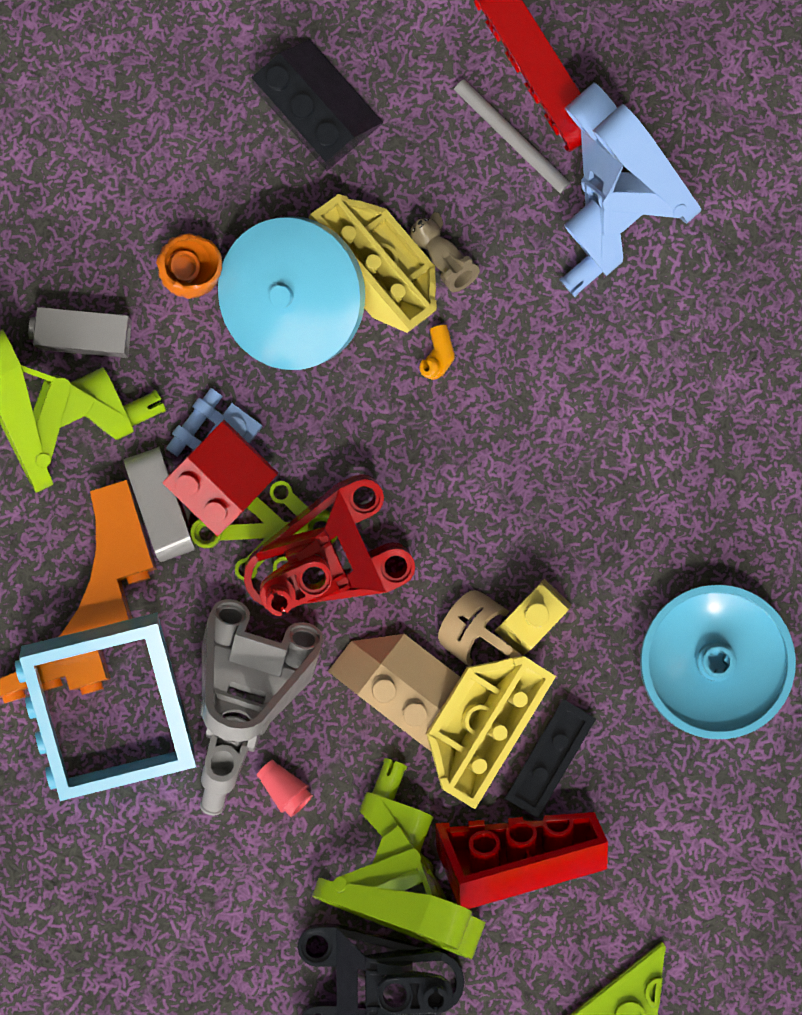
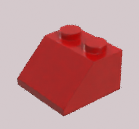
(220, 478)

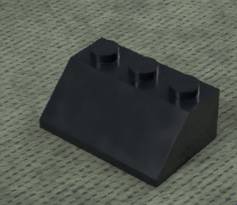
(315, 102)

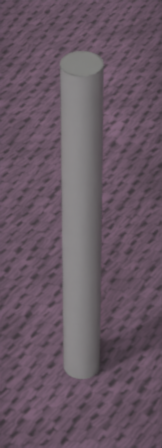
(512, 136)

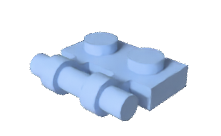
(203, 409)

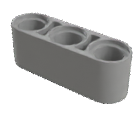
(158, 505)

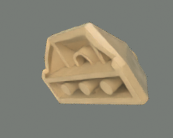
(397, 681)

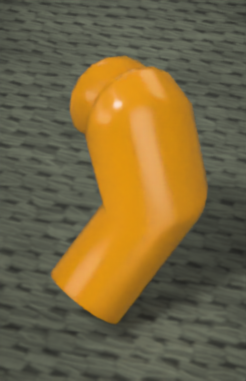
(441, 356)

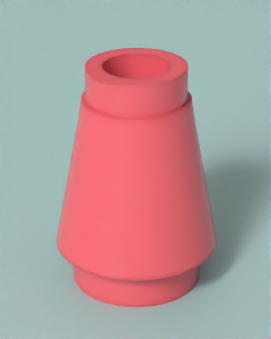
(285, 789)

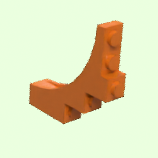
(119, 555)

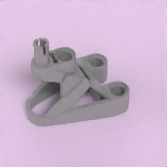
(254, 666)

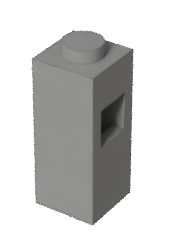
(80, 332)

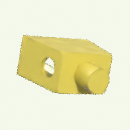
(533, 618)

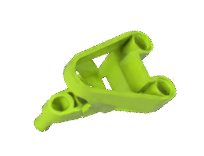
(58, 404)
(379, 888)

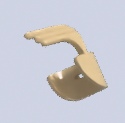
(453, 627)

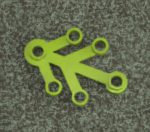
(271, 525)

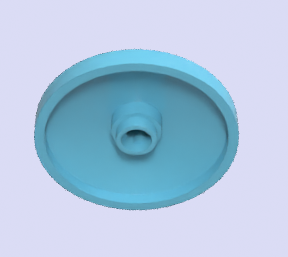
(291, 293)
(717, 662)

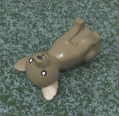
(444, 253)

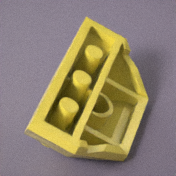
(394, 269)
(483, 723)

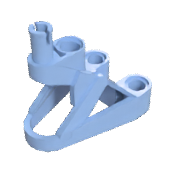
(615, 198)

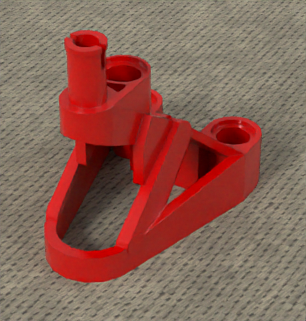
(285, 586)

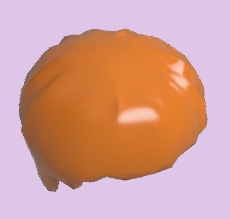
(189, 265)

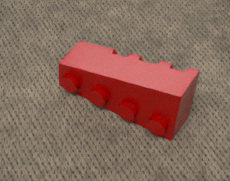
(519, 856)

